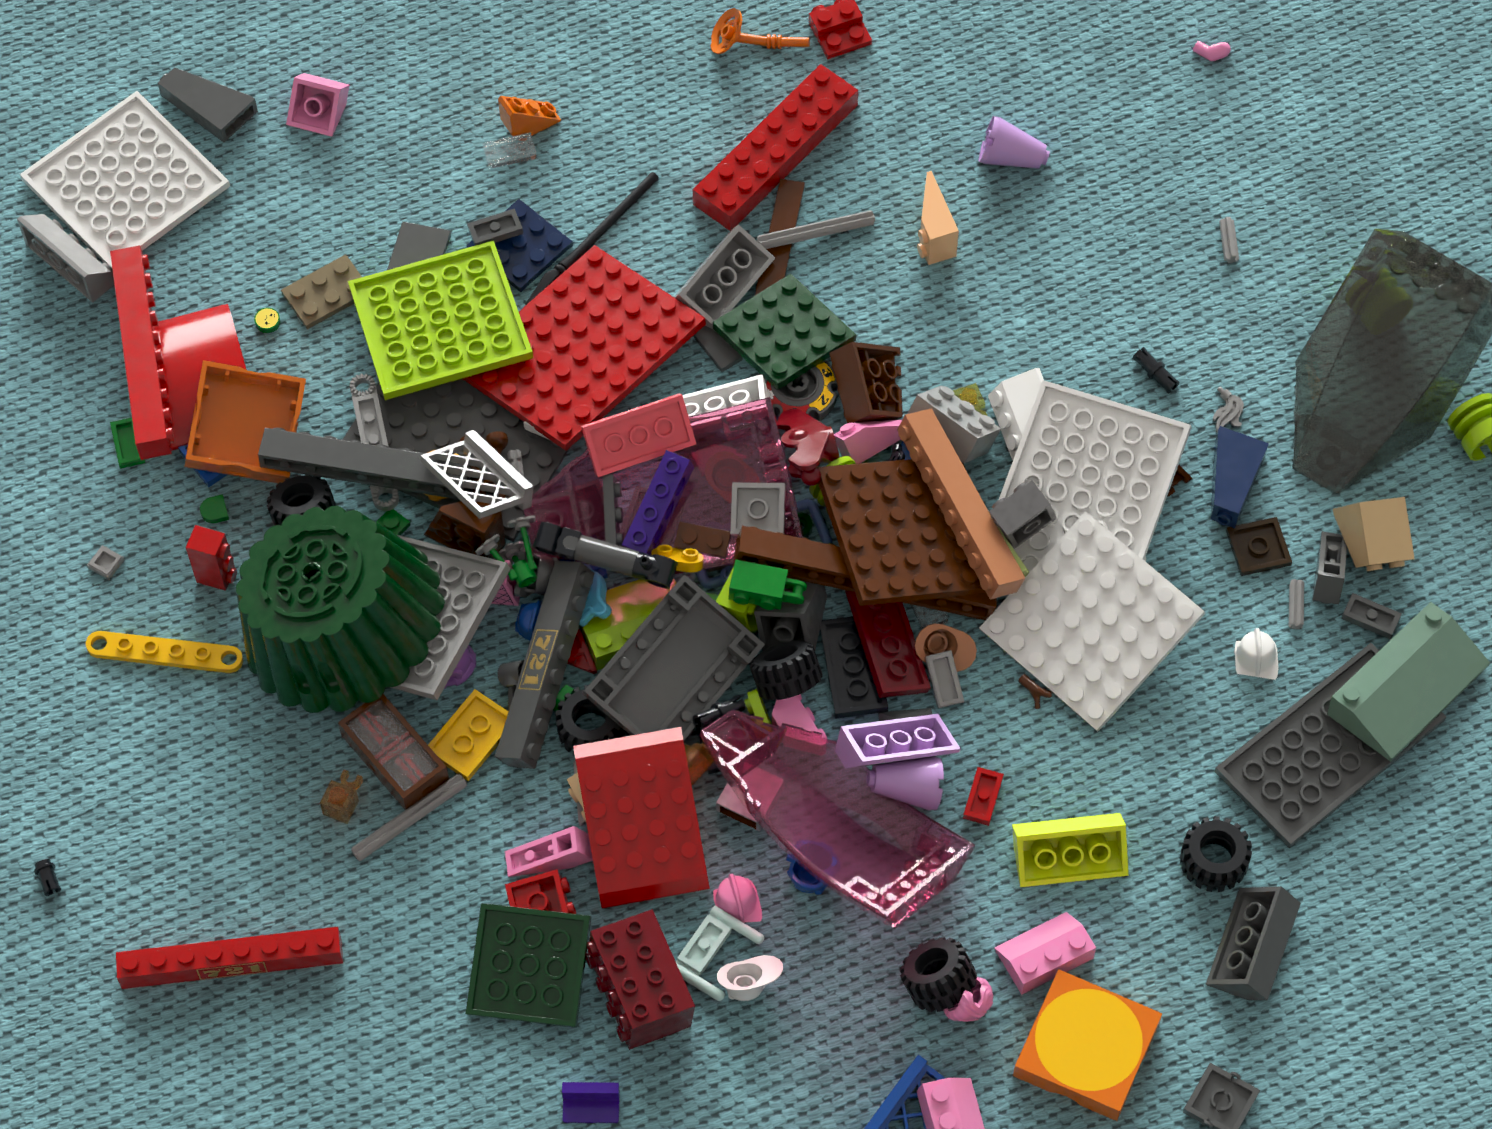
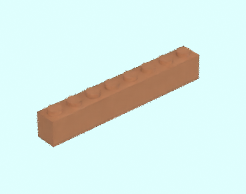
(960, 504)

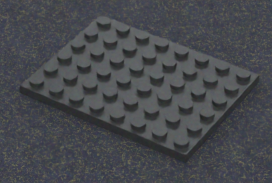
(443, 416)

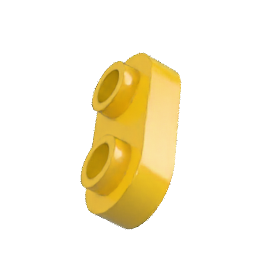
(688, 560)

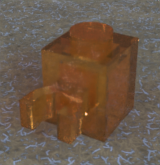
(341, 798)

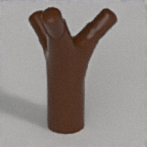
(1035, 690)

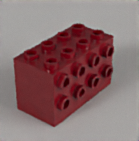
(639, 979)

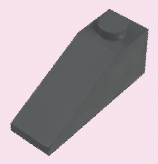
(1330, 568)

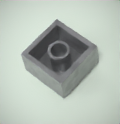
(1022, 513)

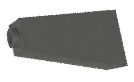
(207, 102)

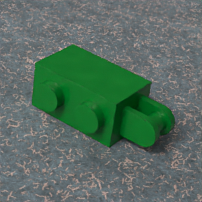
(764, 586)

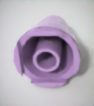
(1011, 146)
(909, 781)

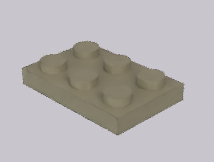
(322, 292)

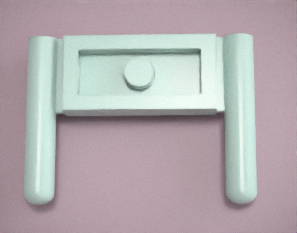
(706, 944)

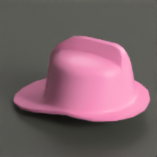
(738, 898)

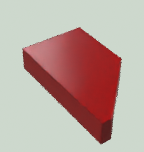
(580, 655)

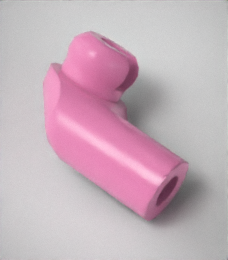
(1212, 52)

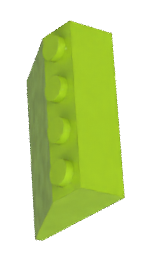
(630, 607)

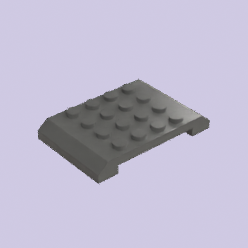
(674, 663)

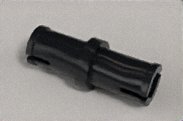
(1155, 369)
(717, 710)

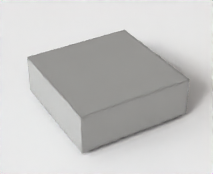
(105, 562)

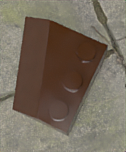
(867, 381)
(463, 531)

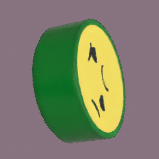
(267, 320)

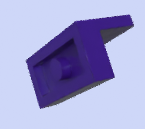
(590, 1102)

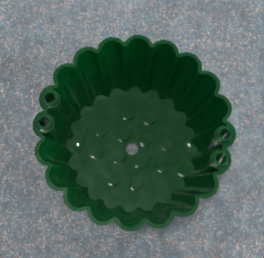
(349, 624)

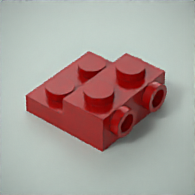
(839, 28)
(541, 892)

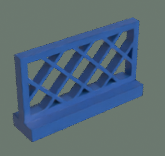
(900, 1093)

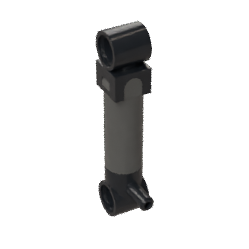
(577, 547)

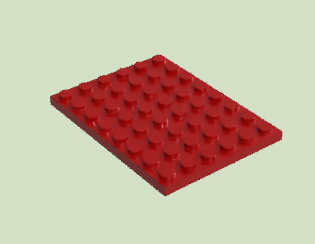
(591, 346)

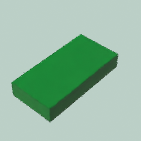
(125, 443)

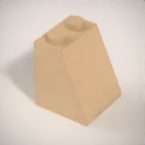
(1376, 533)

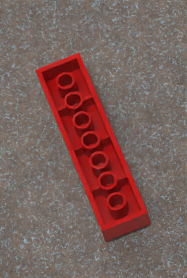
(775, 147)

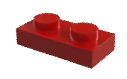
(983, 796)

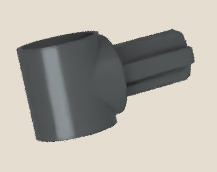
(508, 676)

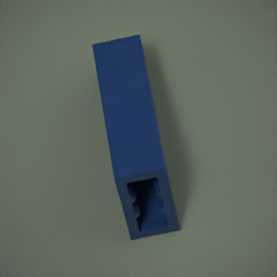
(1234, 473)

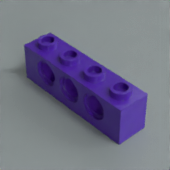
(659, 503)

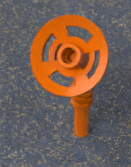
(732, 34)

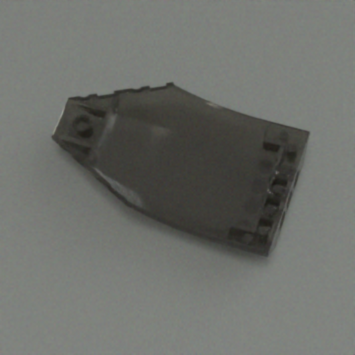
(1386, 359)

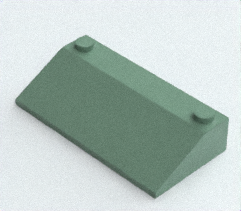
(1408, 682)

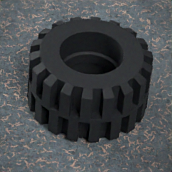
(297, 496)
(786, 670)
(573, 708)
(1211, 873)
(938, 974)

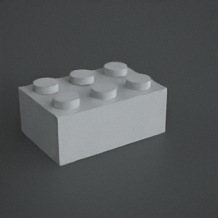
(964, 426)

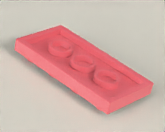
(638, 435)

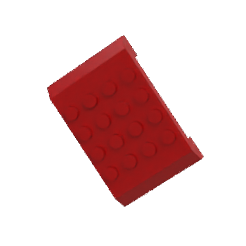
(641, 817)

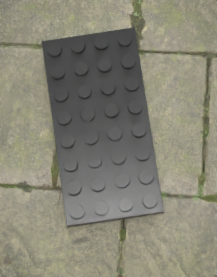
(1307, 761)

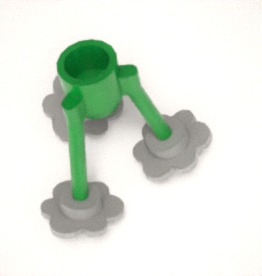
(521, 570)

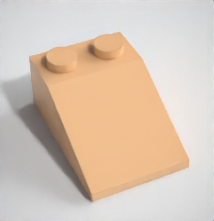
(938, 229)

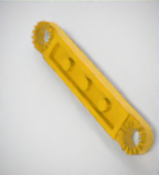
(164, 651)

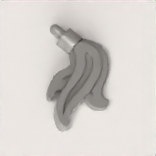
(1230, 412)

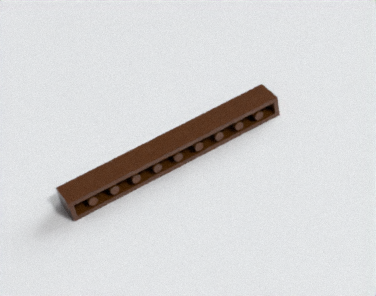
(825, 566)

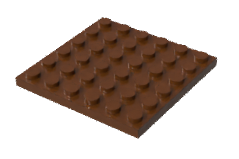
(894, 534)

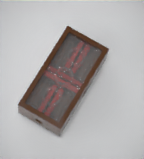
(393, 751)

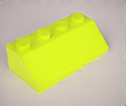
(1070, 849)

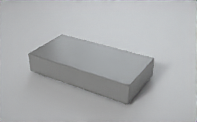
(944, 679)

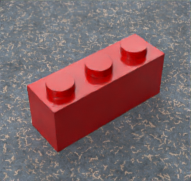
(211, 558)

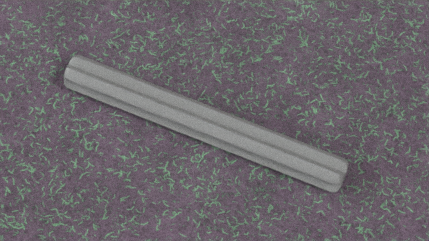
(816, 229)
(408, 817)

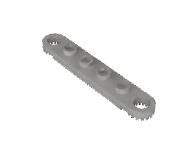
(371, 430)

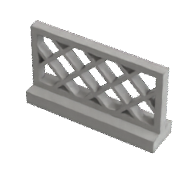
(492, 468)

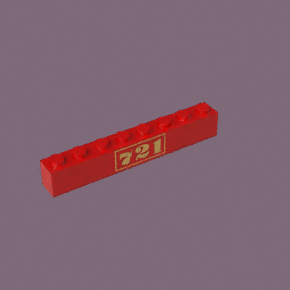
(229, 957)

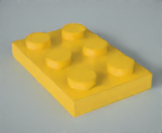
(470, 735)

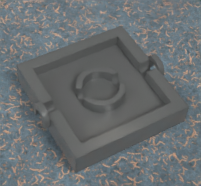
(1221, 1099)

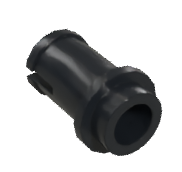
(47, 876)

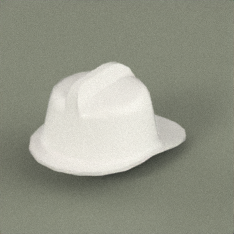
(1257, 655)
(749, 977)

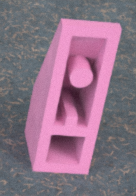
(866, 439)
(556, 851)

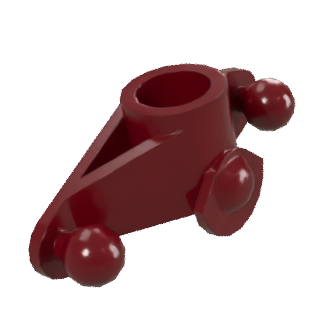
(813, 445)

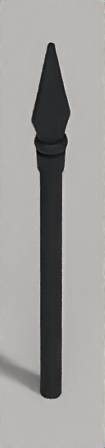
(558, 269)

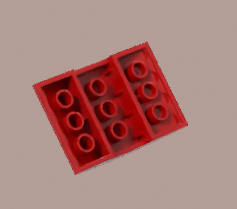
(184, 346)

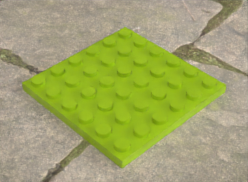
(440, 320)

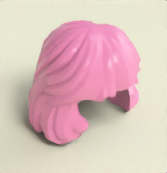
(974, 1004)

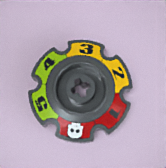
(808, 392)

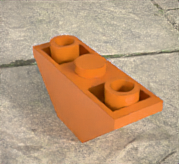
(525, 115)

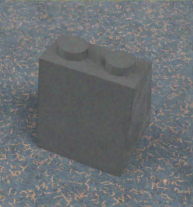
(793, 621)

